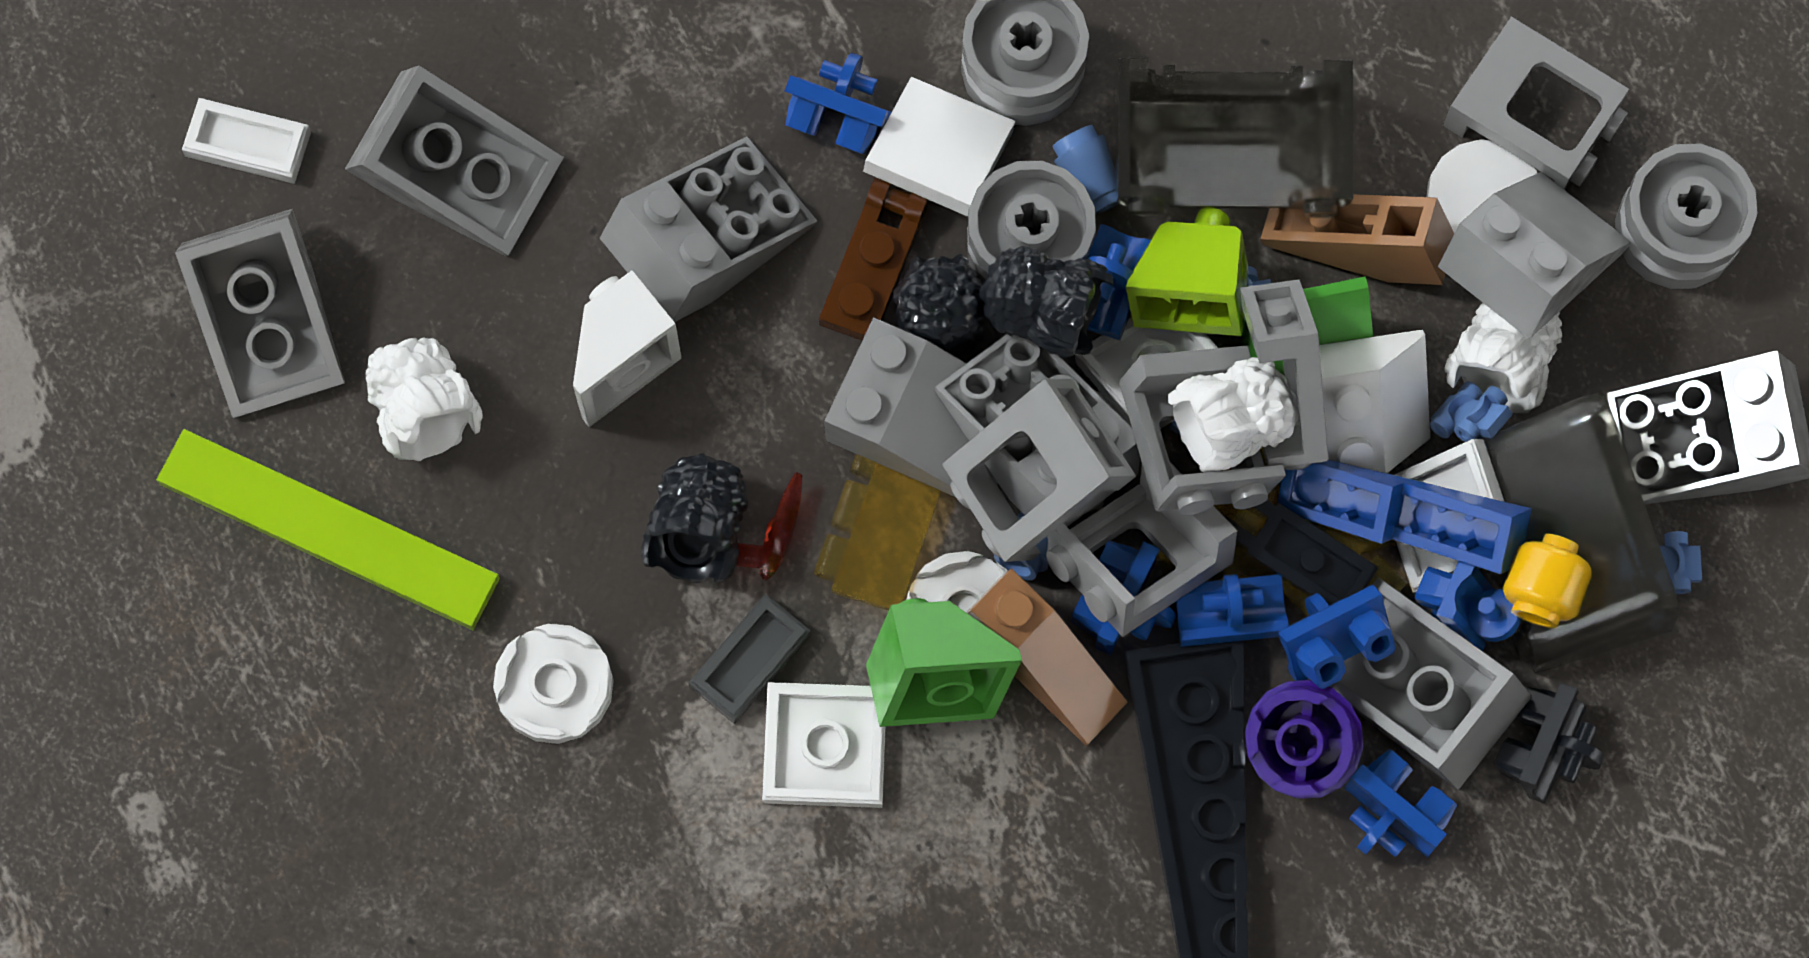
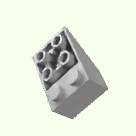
(706, 227)
(997, 381)
(1715, 430)

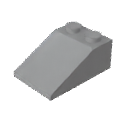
(454, 160)
(1530, 251)
(261, 312)
(892, 409)
(1434, 692)

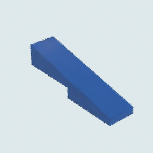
(1408, 511)

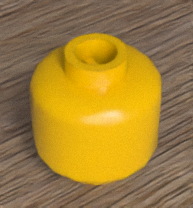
(1547, 581)

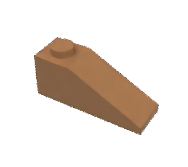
(1372, 236)
(1053, 659)

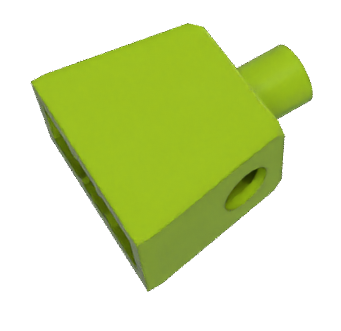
(1191, 277)

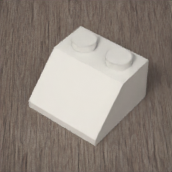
(621, 345)
(1375, 399)

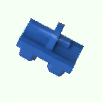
(811, 101)
(1120, 256)
(1132, 571)
(1467, 604)
(1232, 610)
(1336, 633)
(1417, 824)

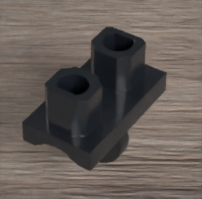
(1558, 719)

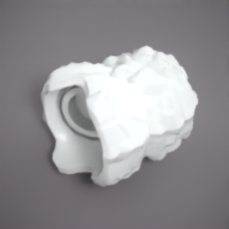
(1502, 357)
(419, 398)
(1234, 413)

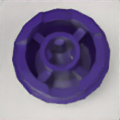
(1304, 739)

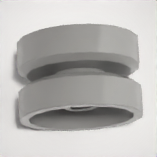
(1024, 57)
(1027, 200)
(1686, 215)

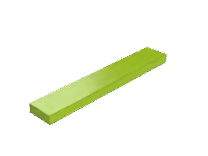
(328, 529)

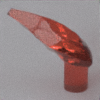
(778, 534)

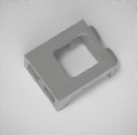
(1497, 79)
(1286, 331)
(1146, 400)
(1071, 445)
(1194, 543)

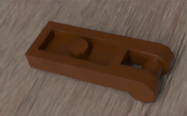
(873, 261)

